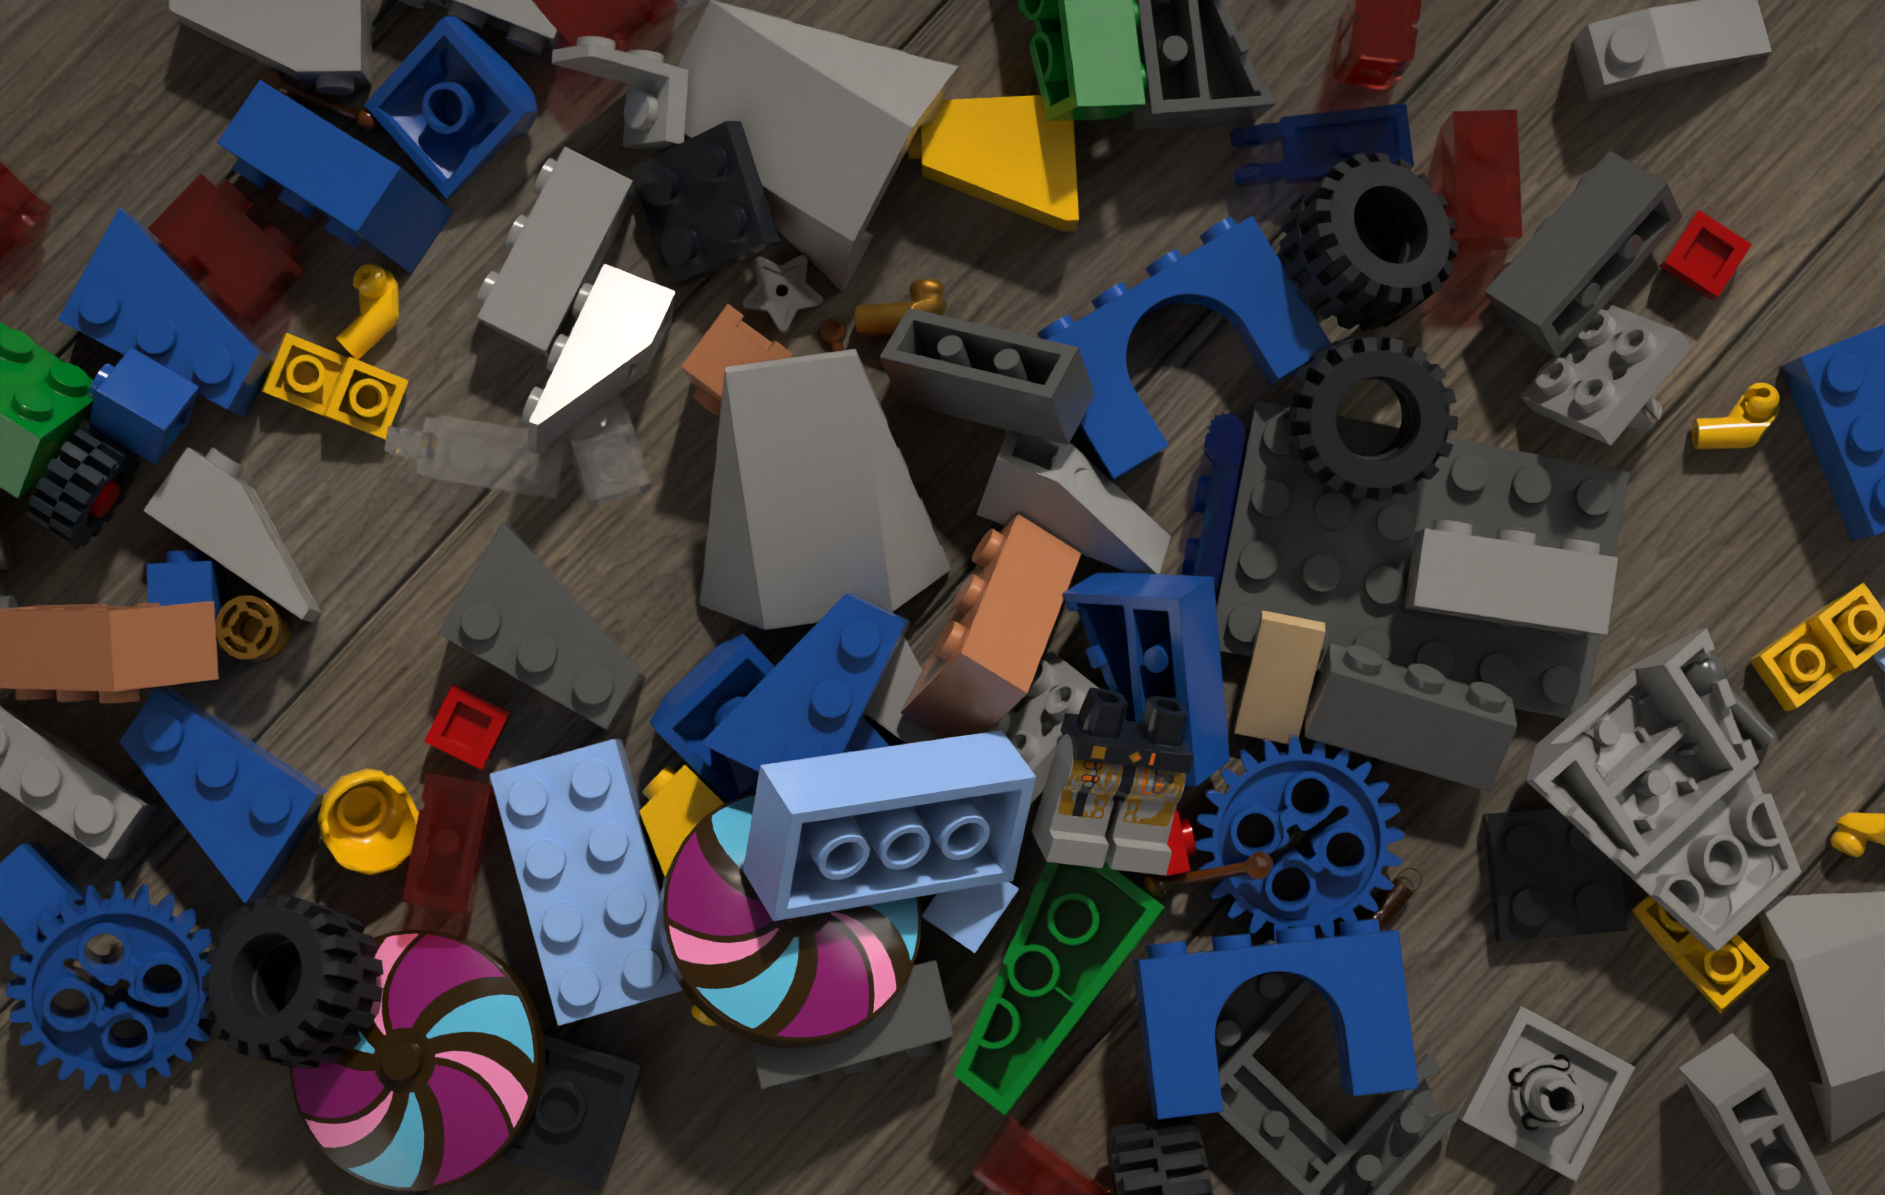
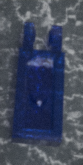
(1322, 140)
(1216, 498)

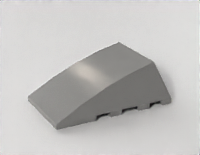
(819, 118)
(811, 497)
(1671, 793)
(1838, 977)

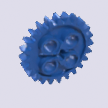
(1329, 887)
(84, 1034)

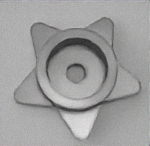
(799, 296)

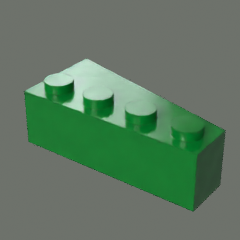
(1086, 57)
(1058, 965)

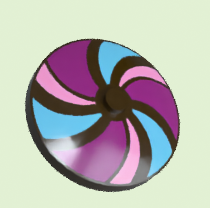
(780, 979)
(439, 1073)

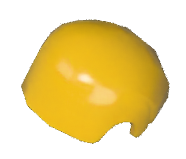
(368, 822)

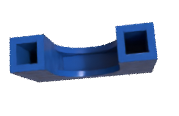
(1229, 274)
(1353, 972)

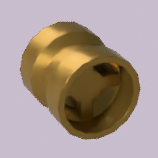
(265, 628)

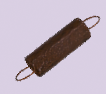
(1391, 902)

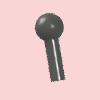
(1749, 723)

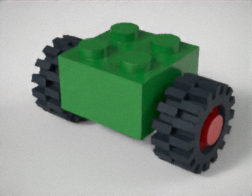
(52, 445)

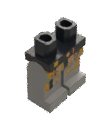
(1115, 785)

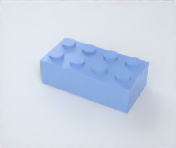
(887, 824)
(586, 879)

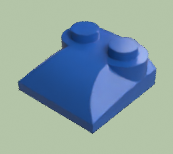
(453, 104)
(703, 702)

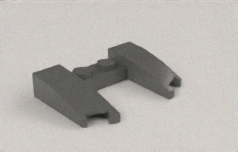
(1286, 1134)

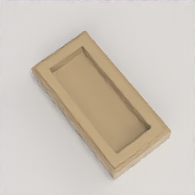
(1279, 677)

